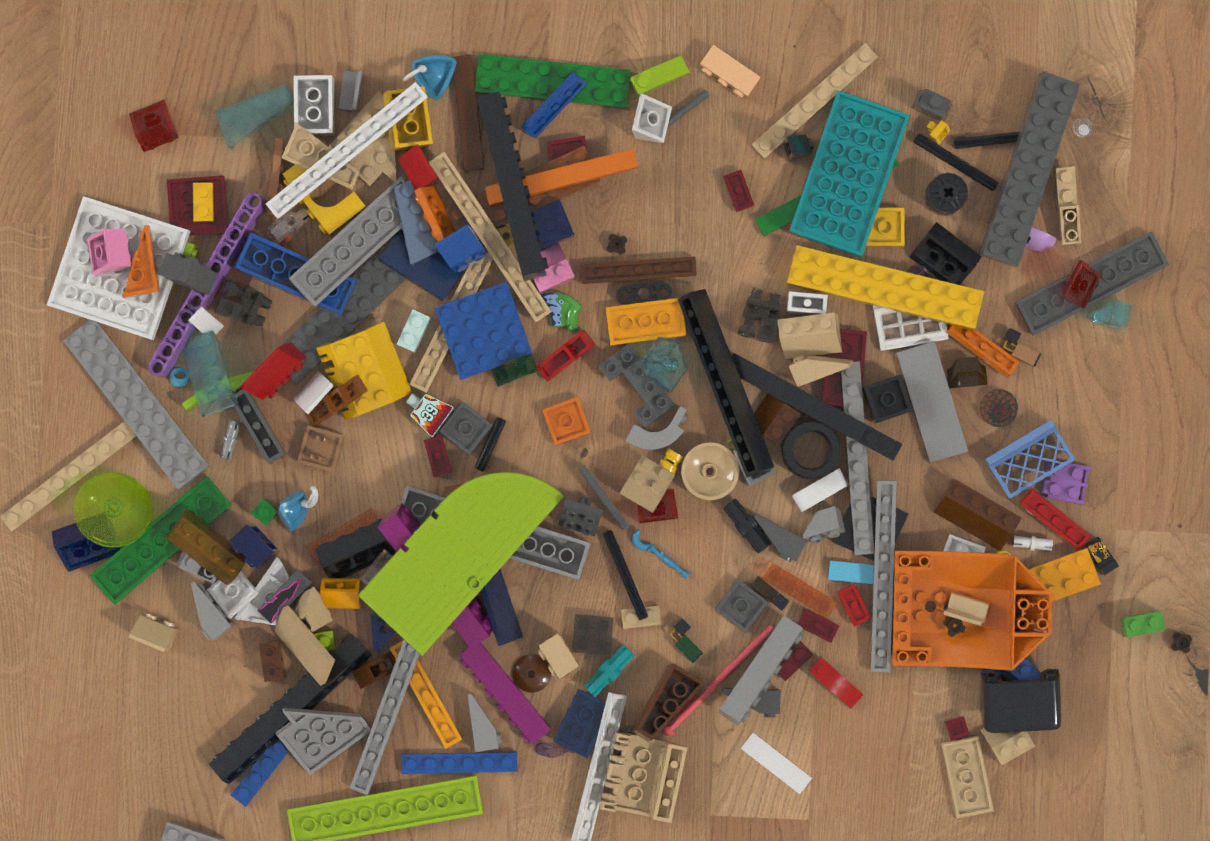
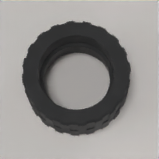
(827, 466)

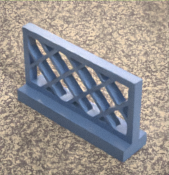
(1025, 443)

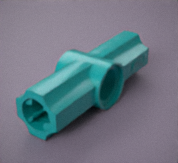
(609, 670)

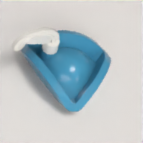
(433, 74)
(294, 508)

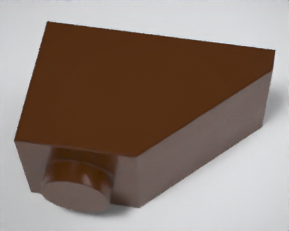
(375, 670)

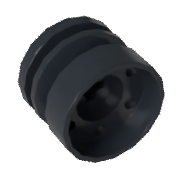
(935, 196)

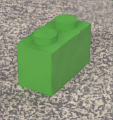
(1142, 623)

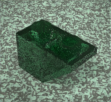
(514, 370)

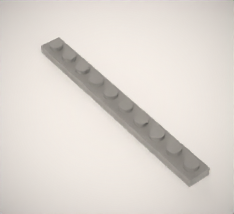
(857, 464)
(883, 575)
(385, 719)

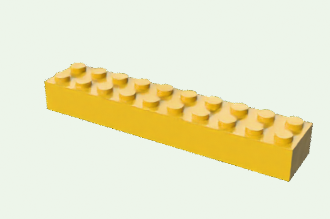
(885, 288)

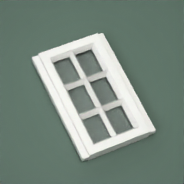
(905, 330)

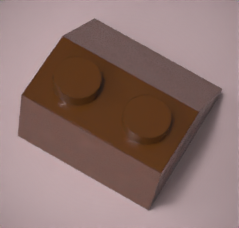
(775, 419)

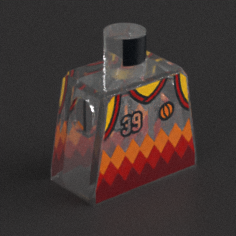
(282, 233)

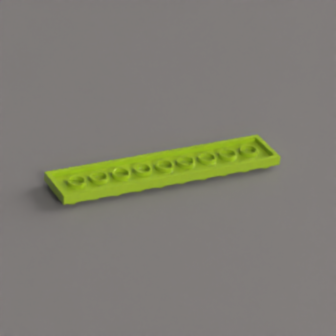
(386, 810)

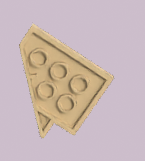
(376, 157)

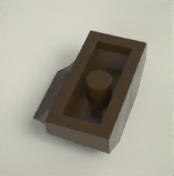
(967, 373)

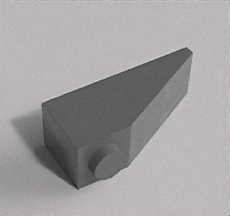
(784, 541)
(768, 704)

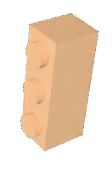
(729, 72)

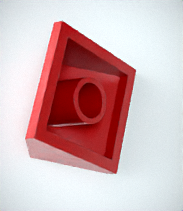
(417, 168)

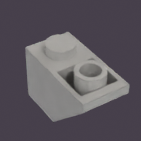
(824, 524)
(191, 566)

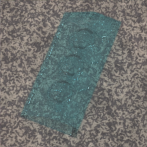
(209, 374)

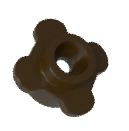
(617, 239)
(954, 630)
(1186, 642)

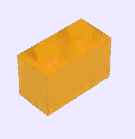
(340, 593)

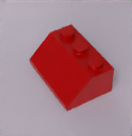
(274, 371)

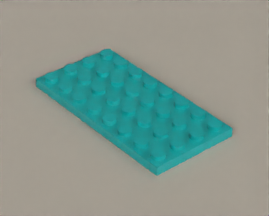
(849, 173)

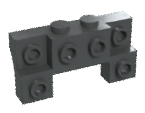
(630, 365)

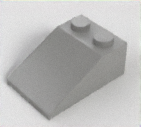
(211, 616)

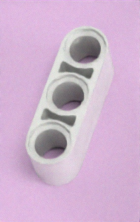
(820, 489)

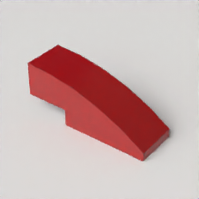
(565, 355)

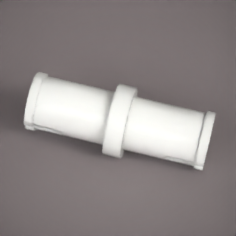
(1032, 543)

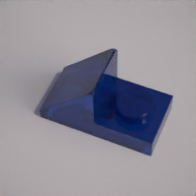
(379, 638)

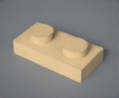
(631, 620)

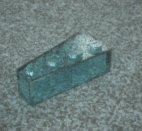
(250, 115)

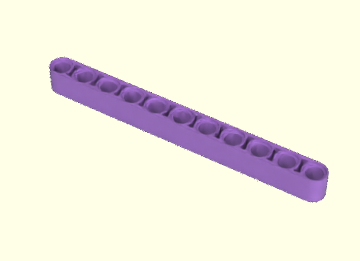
(225, 263)

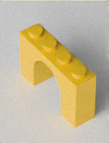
(333, 217)

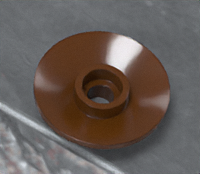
(541, 670)

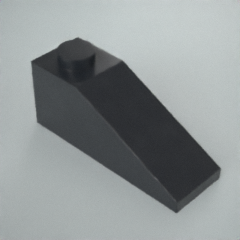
(797, 147)

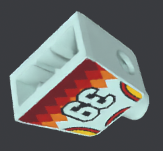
(429, 412)

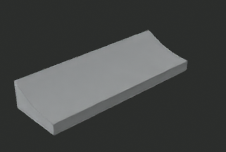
(932, 402)

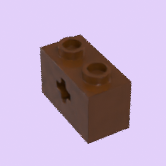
(272, 660)

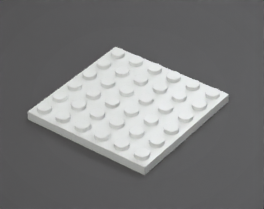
(101, 295)

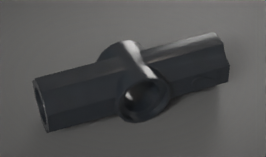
(746, 526)

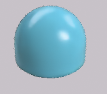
(179, 382)

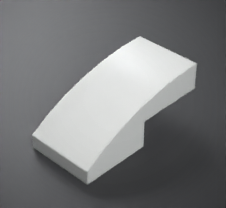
(205, 321)

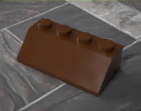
(977, 514)

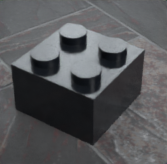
(887, 399)

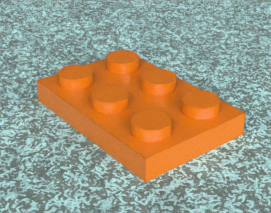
(434, 212)

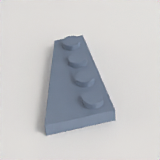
(416, 230)

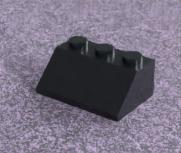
(945, 255)

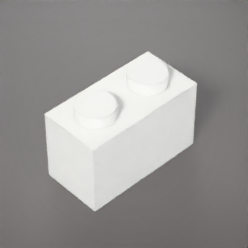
(806, 303)

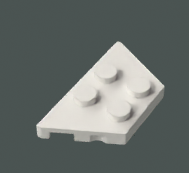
(268, 585)

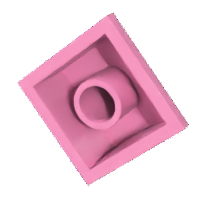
(109, 251)
(558, 271)

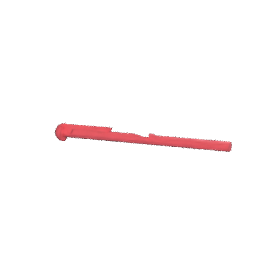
(696, 700)

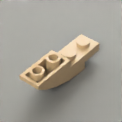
(1067, 205)

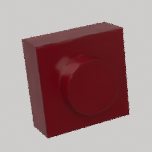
(957, 728)

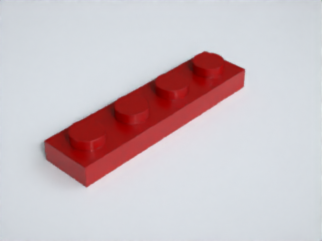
(1055, 519)

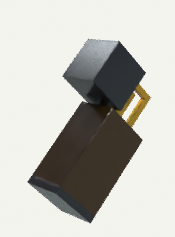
(769, 593)

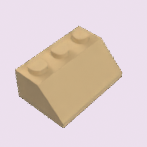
(810, 335)

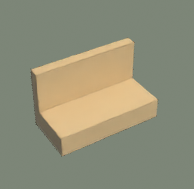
(967, 609)

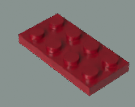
(853, 348)

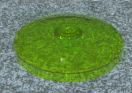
(112, 509)

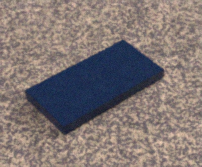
(429, 273)
(500, 610)

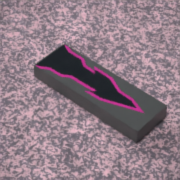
(284, 596)

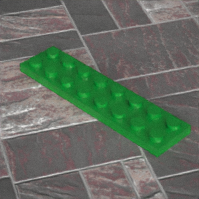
(541, 78)
(149, 552)

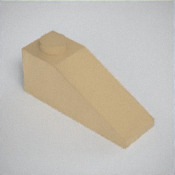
(816, 367)

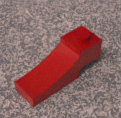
(835, 682)

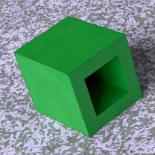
(265, 512)

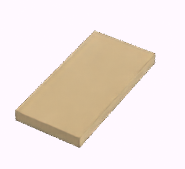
(304, 645)
(967, 777)

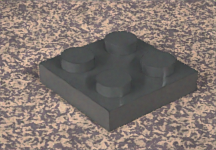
(466, 428)
(741, 605)

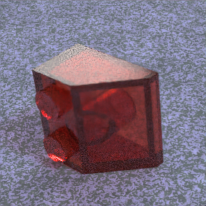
(153, 126)

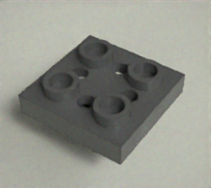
(580, 516)

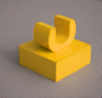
(939, 131)

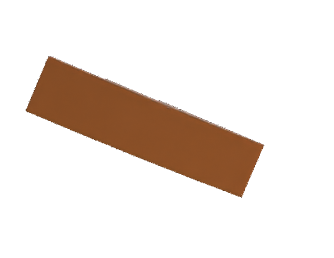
(337, 400)

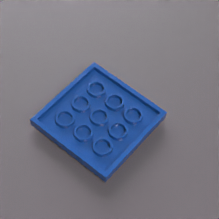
(483, 330)

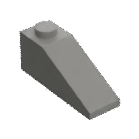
(483, 729)

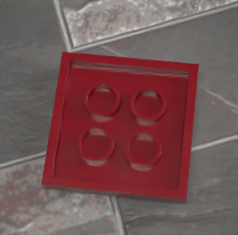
(181, 205)

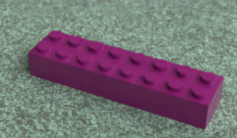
(473, 621)

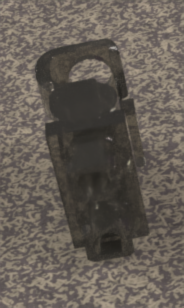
(247, 307)
(764, 311)

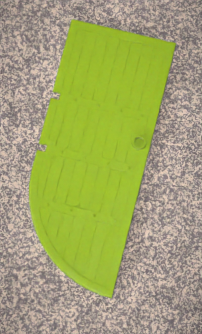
(457, 554)

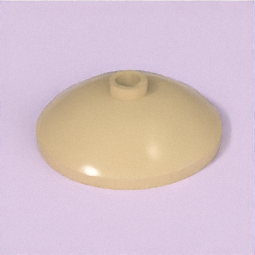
(724, 471)

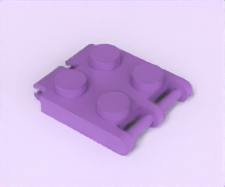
(1066, 483)

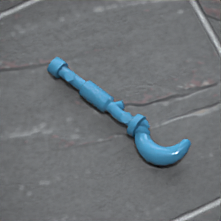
(651, 547)

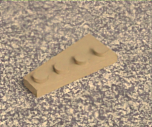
(306, 150)

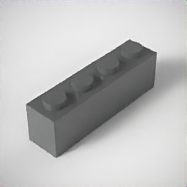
(259, 427)

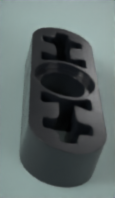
(648, 286)

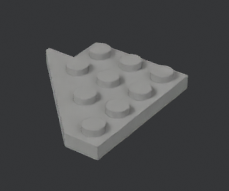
(320, 736)

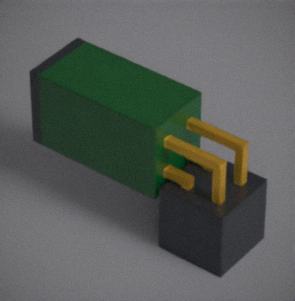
(684, 644)

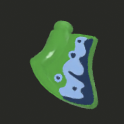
(563, 309)

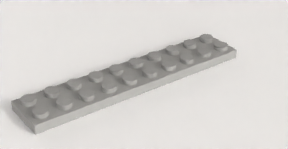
(136, 403)

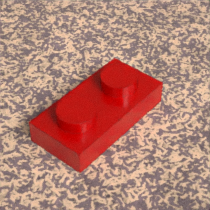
(854, 605)

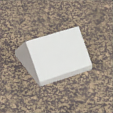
(651, 119)

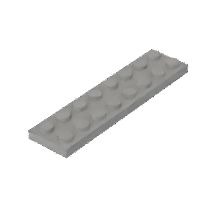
(349, 248)

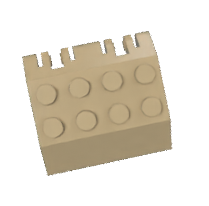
(644, 777)

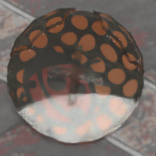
(998, 408)

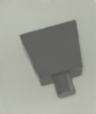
(932, 105)

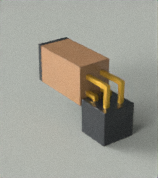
(1020, 351)

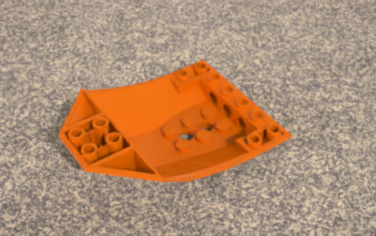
(1015, 620)

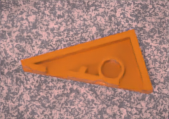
(143, 273)

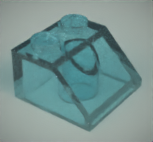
(665, 363)

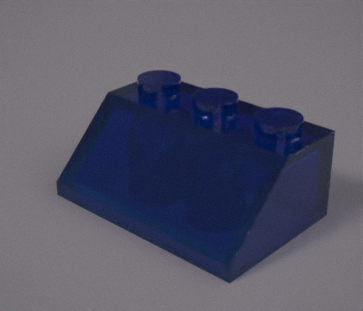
(77, 550)

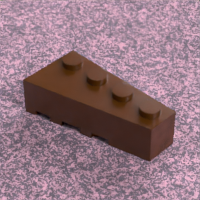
(667, 699)

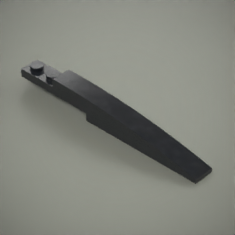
(816, 408)

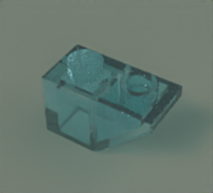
(1112, 313)

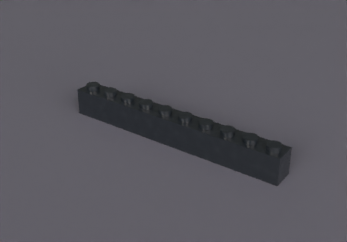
(512, 187)
(725, 383)
(304, 695)

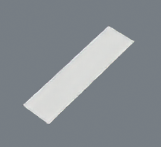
(776, 763)

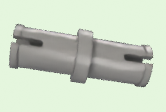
(230, 439)

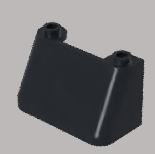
(1020, 703)

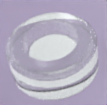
(1082, 127)

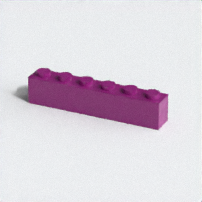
(506, 692)

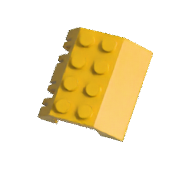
(376, 363)

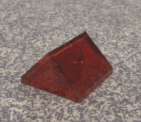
(1080, 284)
(664, 511)

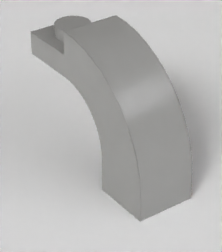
(656, 440)

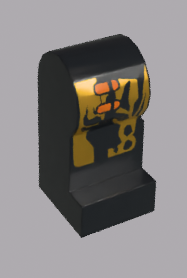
(1101, 556)

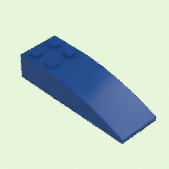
(276, 264)

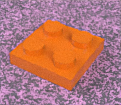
(566, 421)

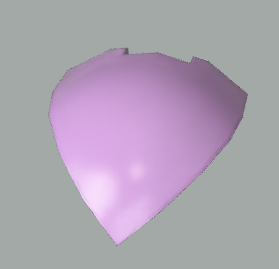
(1039, 241)

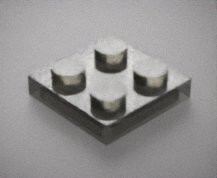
(592, 634)

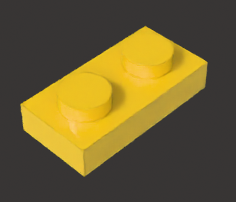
(203, 202)

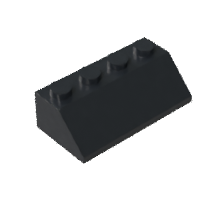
(353, 551)

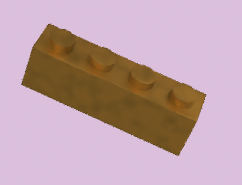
(206, 547)

